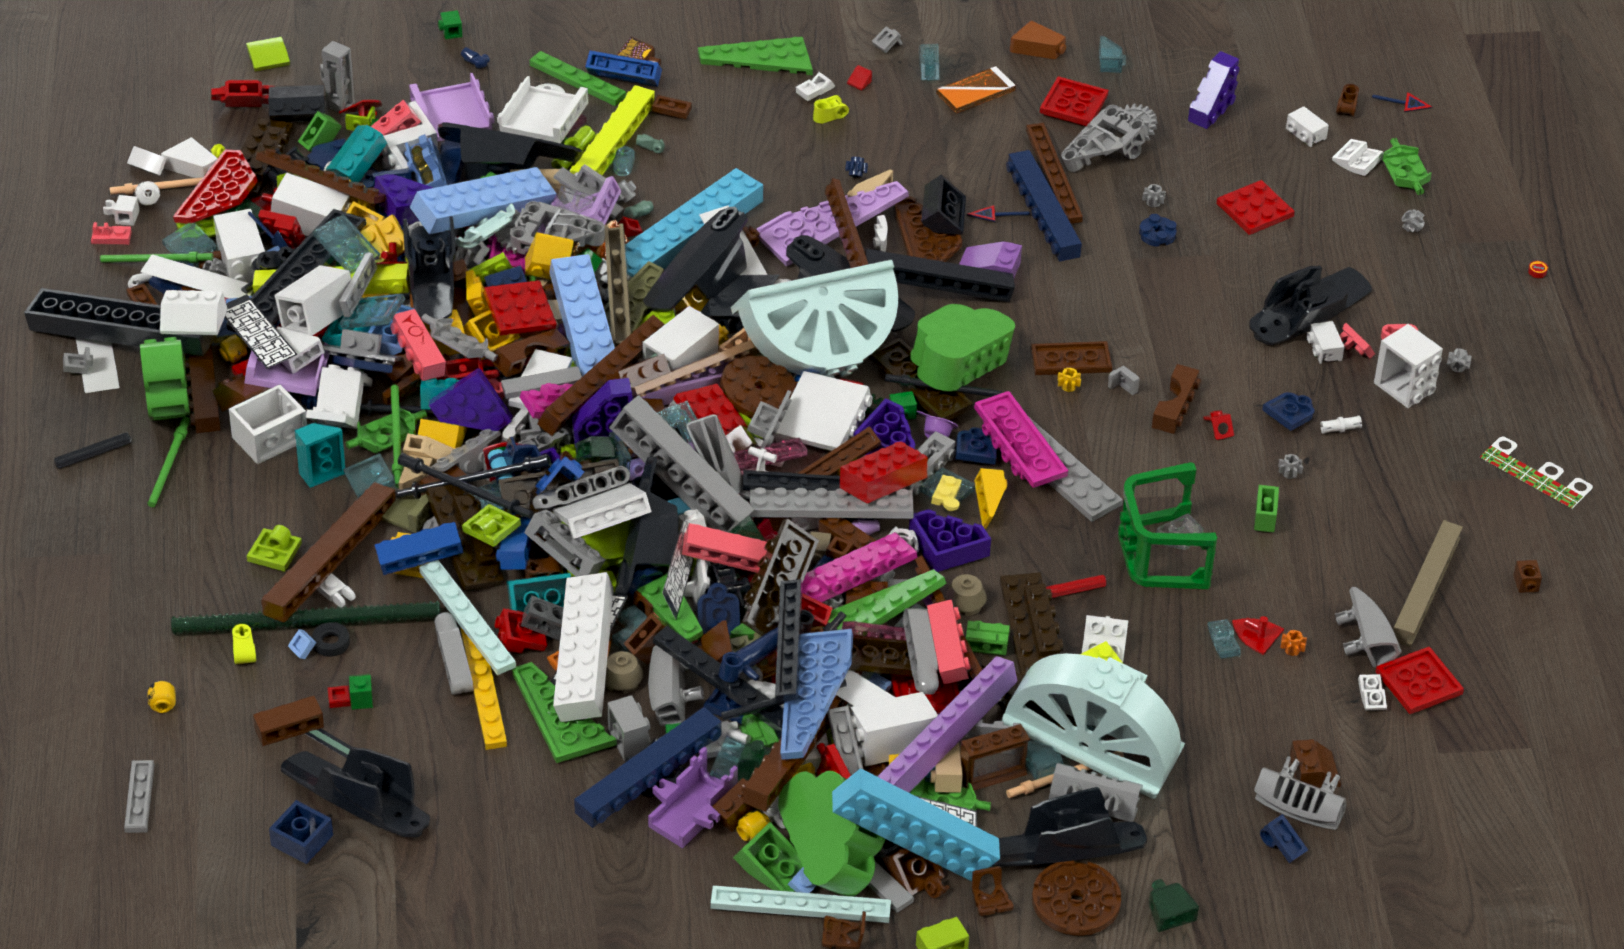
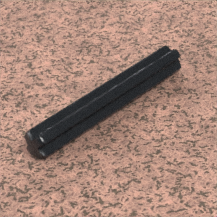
(92, 450)

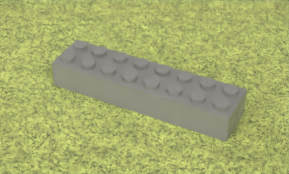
(680, 466)

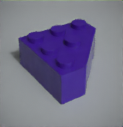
(1215, 90)
(399, 196)
(471, 404)
(601, 410)
(889, 425)
(948, 540)

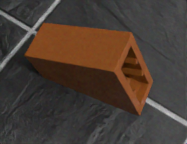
(1038, 41)

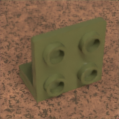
(409, 513)

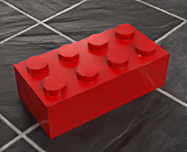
(883, 472)

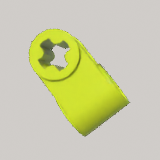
(827, 109)
(243, 644)

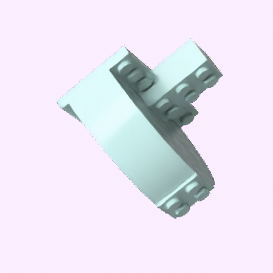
(822, 320)
(1111, 700)

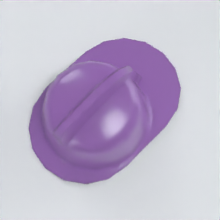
(937, 424)

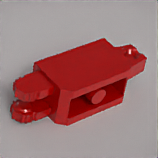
(241, 93)
(462, 367)

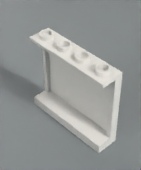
(542, 112)
(824, 411)
(603, 509)

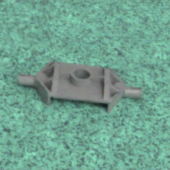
(454, 338)

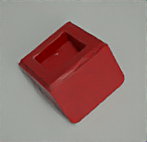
(860, 78)
(631, 227)

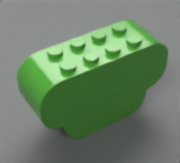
(960, 345)
(165, 379)
(831, 848)

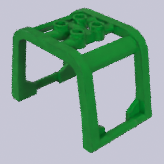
(1137, 539)

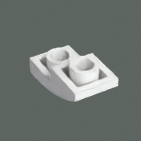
(147, 160)
(880, 238)
(1371, 692)

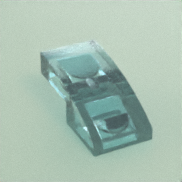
(1223, 638)
(727, 757)

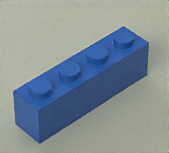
(418, 548)
(515, 548)

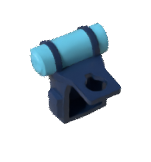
(512, 455)

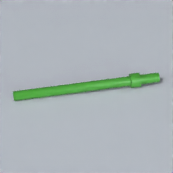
(192, 257)
(179, 434)
(396, 468)

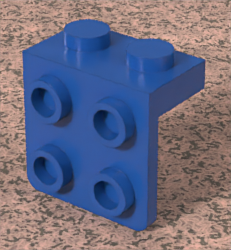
(570, 469)

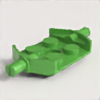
(1406, 158)
(373, 435)
(965, 799)

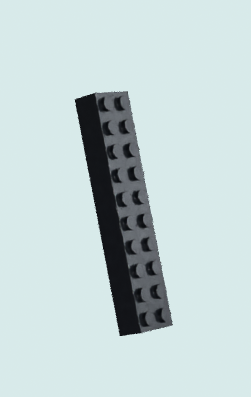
(104, 320)

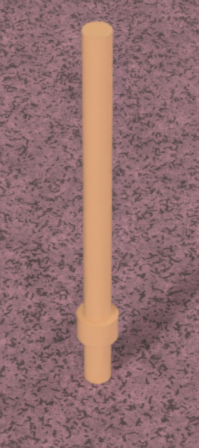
(128, 188)
(1028, 786)

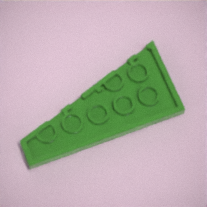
(760, 55)
(890, 601)
(565, 738)

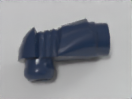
(474, 58)

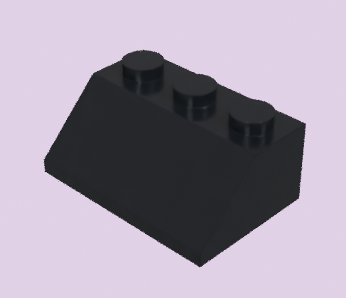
(296, 102)
(943, 207)

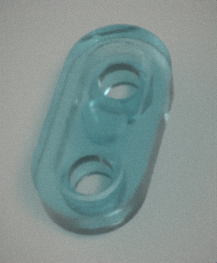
(624, 161)

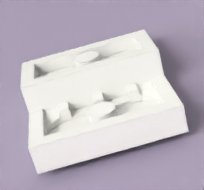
(1357, 157)

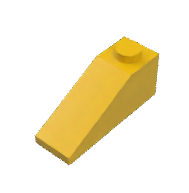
(989, 489)

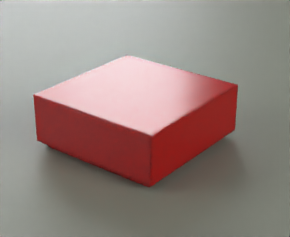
(339, 696)

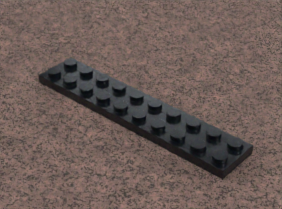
(302, 261)

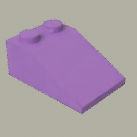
(994, 256)

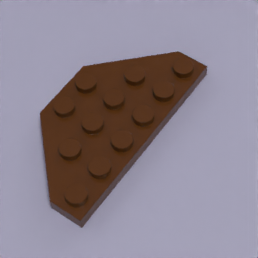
(921, 240)

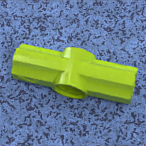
(579, 140)

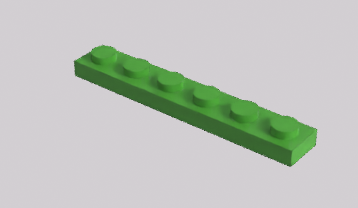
(577, 78)

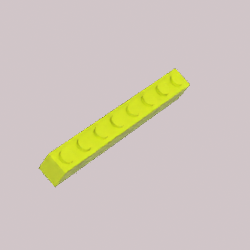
(617, 130)
(386, 279)

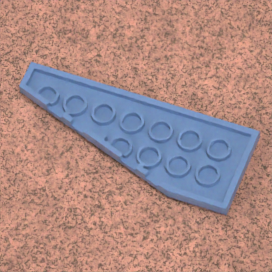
(822, 668)

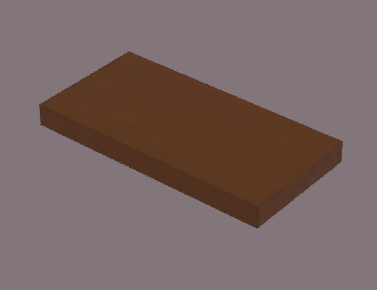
(1082, 356)

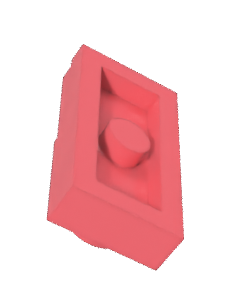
(111, 235)
(1352, 338)

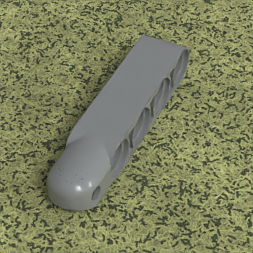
(545, 441)
(551, 498)
(921, 650)
(453, 654)

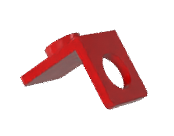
(1217, 418)

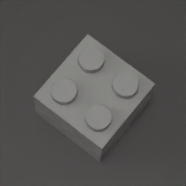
(628, 726)

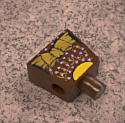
(639, 50)

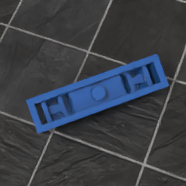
(623, 68)

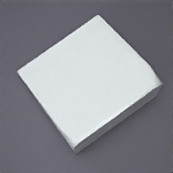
(823, 82)

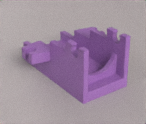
(689, 802)

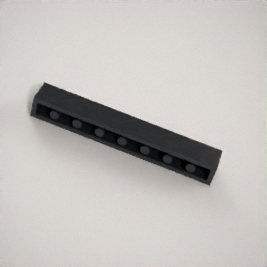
(947, 276)

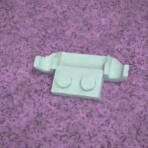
(486, 228)

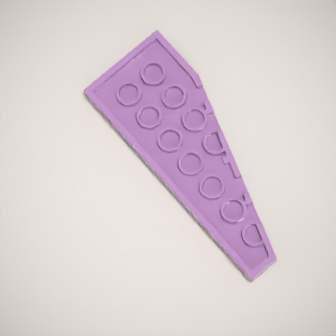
(819, 221)

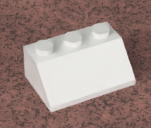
(192, 312)

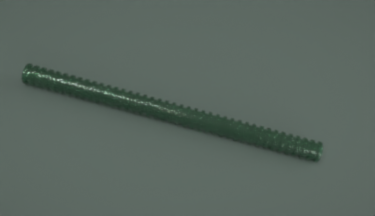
(307, 617)

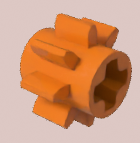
(1293, 642)

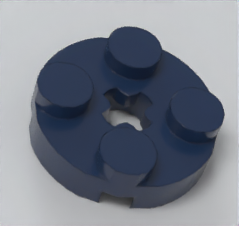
(1164, 226)
(643, 577)

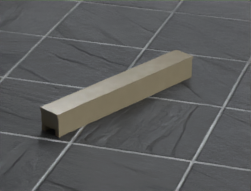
(617, 284)
(1427, 583)

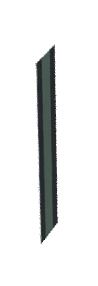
(330, 741)

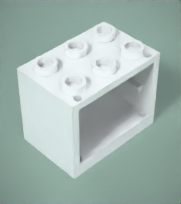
(1408, 365)
(267, 423)

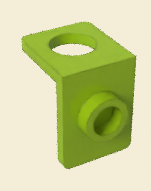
(353, 121)

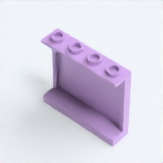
(454, 104)
(603, 204)
(304, 381)

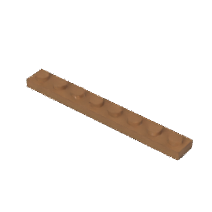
(696, 367)

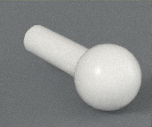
(727, 730)

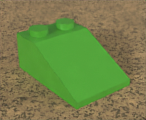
(770, 859)

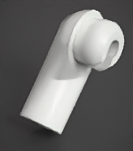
(138, 279)

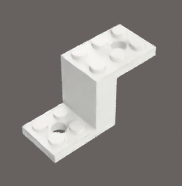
(393, 152)
(339, 397)

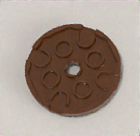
(745, 373)
(1075, 917)

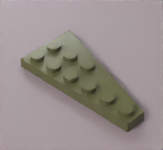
(639, 287)

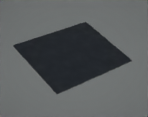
(734, 292)

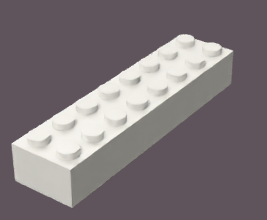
(583, 647)

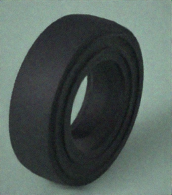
(334, 648)

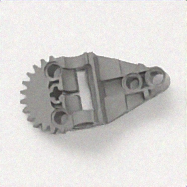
(1094, 140)
(557, 221)

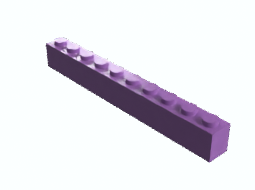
(951, 725)

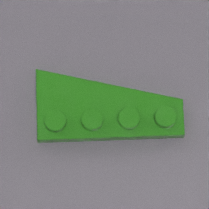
(686, 622)

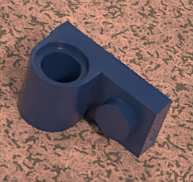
(1281, 833)

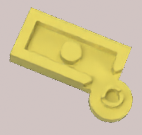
(947, 492)

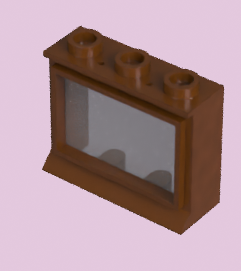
(994, 757)

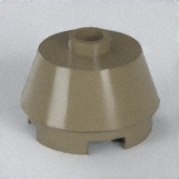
(967, 594)
(623, 672)

